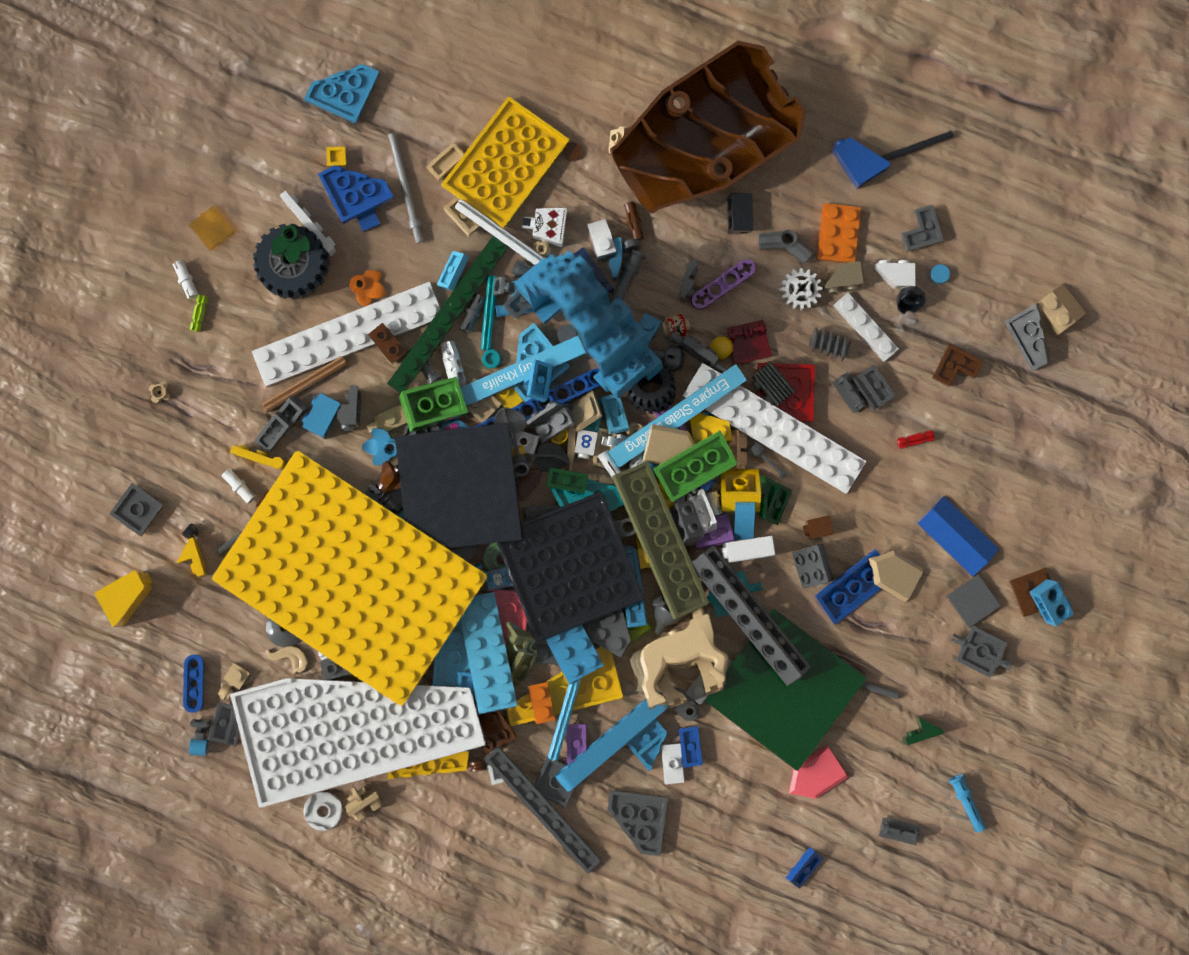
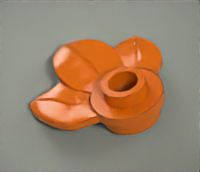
(370, 287)

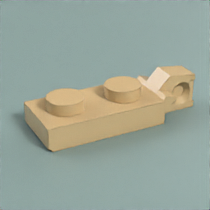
(389, 419)

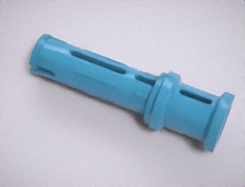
(964, 794)

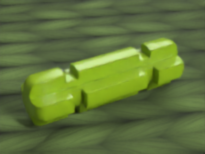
(199, 312)

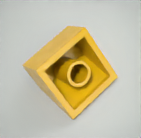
(740, 486)

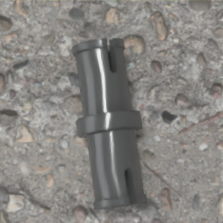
(472, 313)

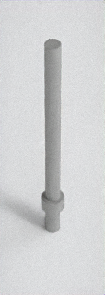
(414, 223)

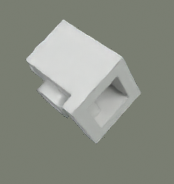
(532, 442)

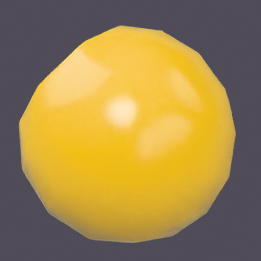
(722, 346)

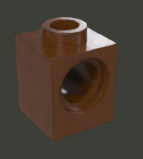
(818, 527)

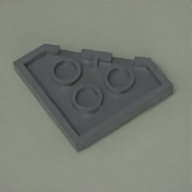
(610, 632)
(640, 818)

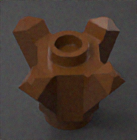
(389, 477)

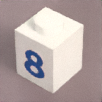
(585, 444)

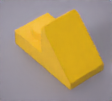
(193, 553)

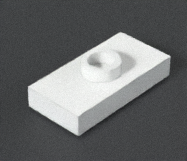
(672, 763)

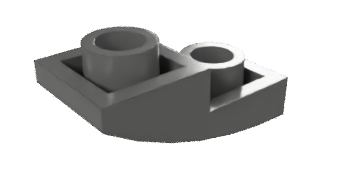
(687, 284)

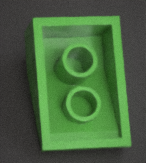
(432, 404)

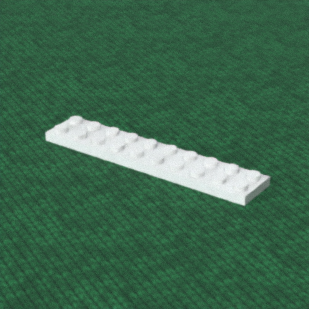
(345, 334)
(782, 433)

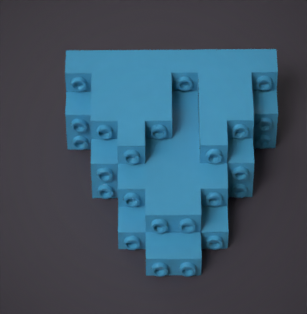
(605, 328)

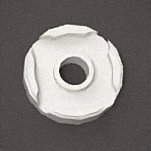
(323, 822)

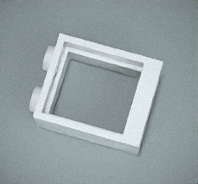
(748, 549)

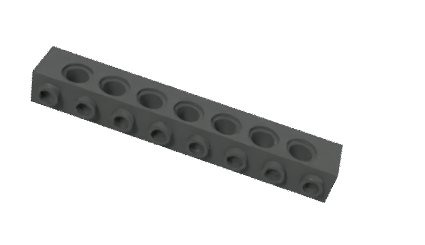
(750, 616)

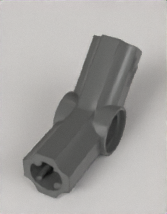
(774, 240)

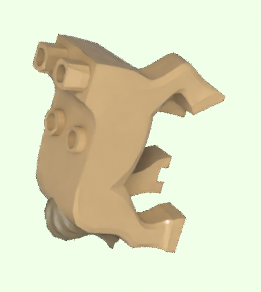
(678, 652)

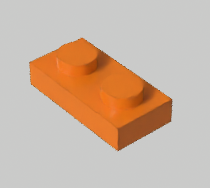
(541, 703)

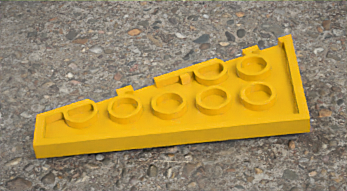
(594, 689)

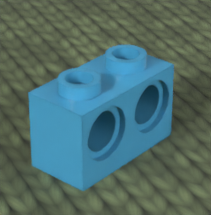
(1048, 604)

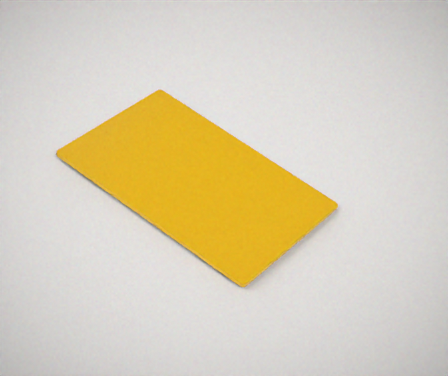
(349, 578)

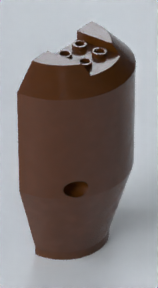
(726, 118)

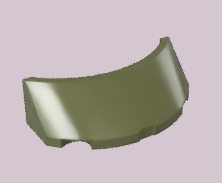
(520, 653)

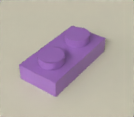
(575, 740)

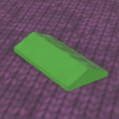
(695, 466)

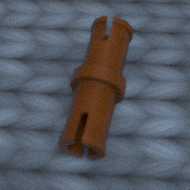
(633, 220)

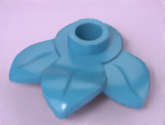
(378, 446)

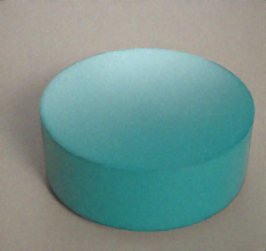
(491, 359)

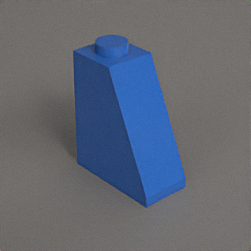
(858, 161)

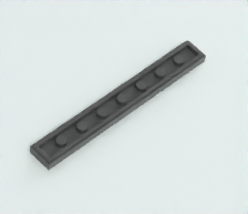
(543, 809)

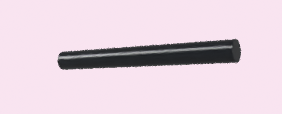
(917, 146)

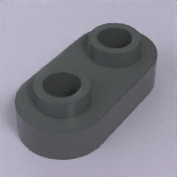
(681, 709)

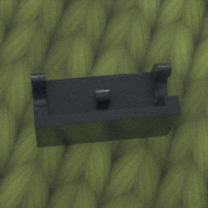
(740, 213)

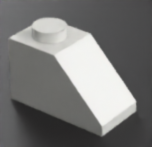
(602, 240)

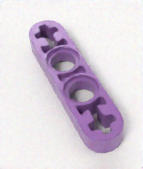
(721, 282)

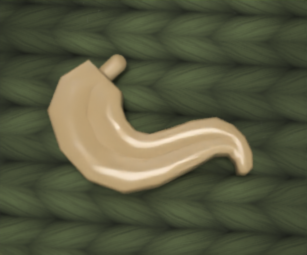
(296, 655)

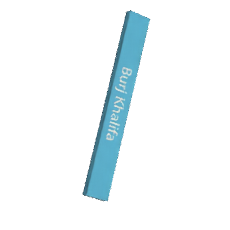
(517, 372)

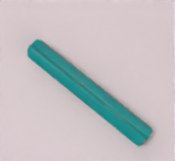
(488, 315)

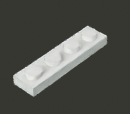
(303, 215)
(865, 327)

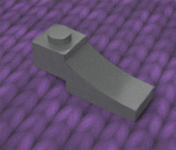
(281, 423)

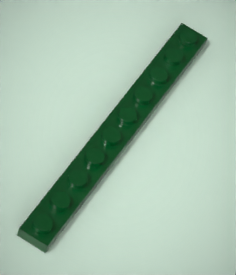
(448, 315)

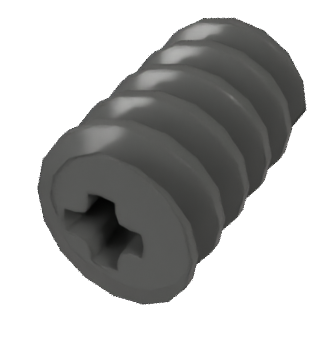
(829, 344)

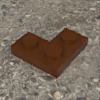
(953, 361)
(1023, 585)

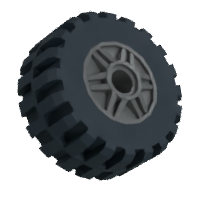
(291, 279)

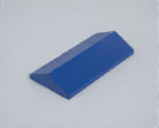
(958, 536)
(849, 590)

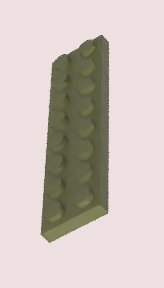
(660, 540)

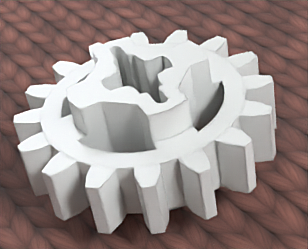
(795, 283)

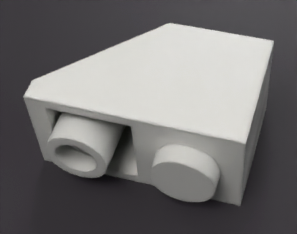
(896, 274)

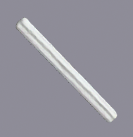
(498, 232)

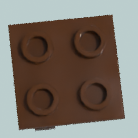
(495, 730)

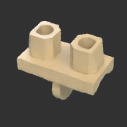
(360, 799)

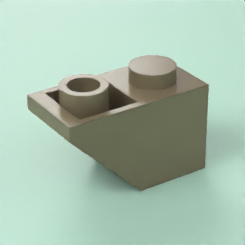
(847, 276)

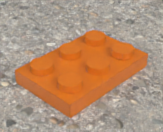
(838, 233)

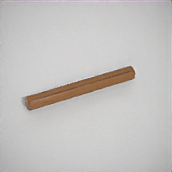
(305, 383)

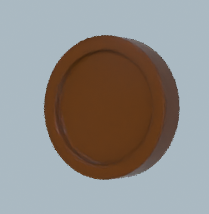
(572, 151)

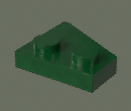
(773, 500)

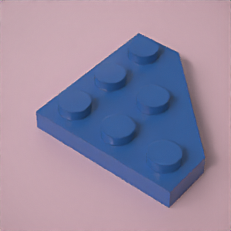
(354, 192)

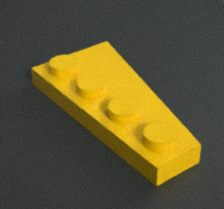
(446, 764)

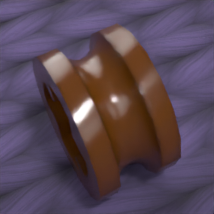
(477, 766)

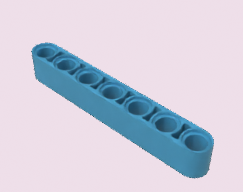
(608, 744)

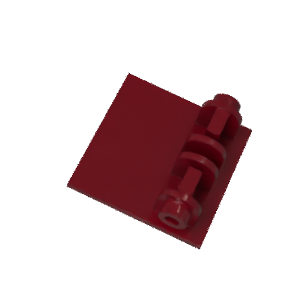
(749, 342)

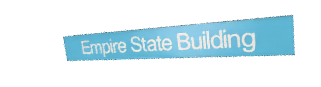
(679, 413)

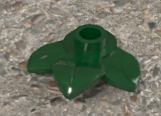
(290, 246)

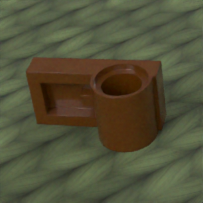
(387, 343)

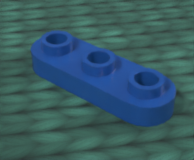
(189, 691)

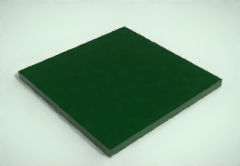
(781, 716)

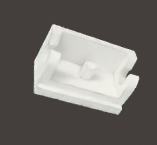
(703, 511)

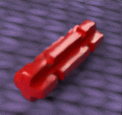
(915, 439)

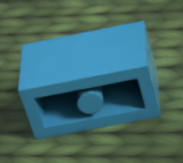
(321, 415)

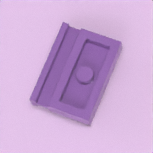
(717, 537)

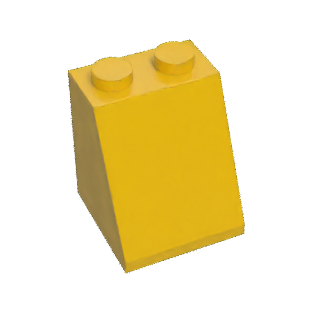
(124, 596)

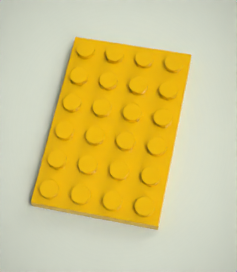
(505, 162)

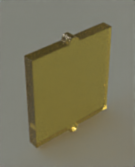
(211, 228)

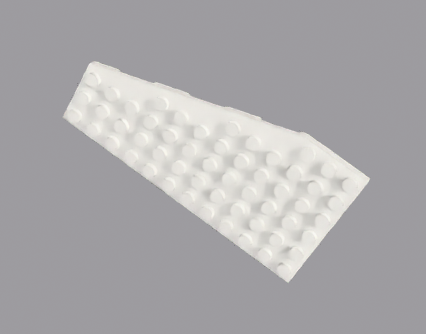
(332, 733)

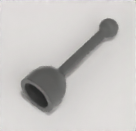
(757, 450)

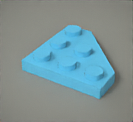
(530, 343)

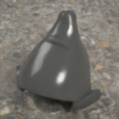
(663, 615)

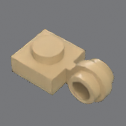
(235, 677)

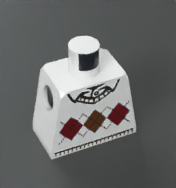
(548, 225)

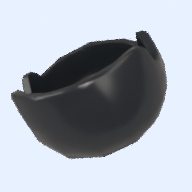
(910, 299)

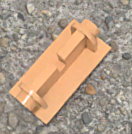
(739, 441)

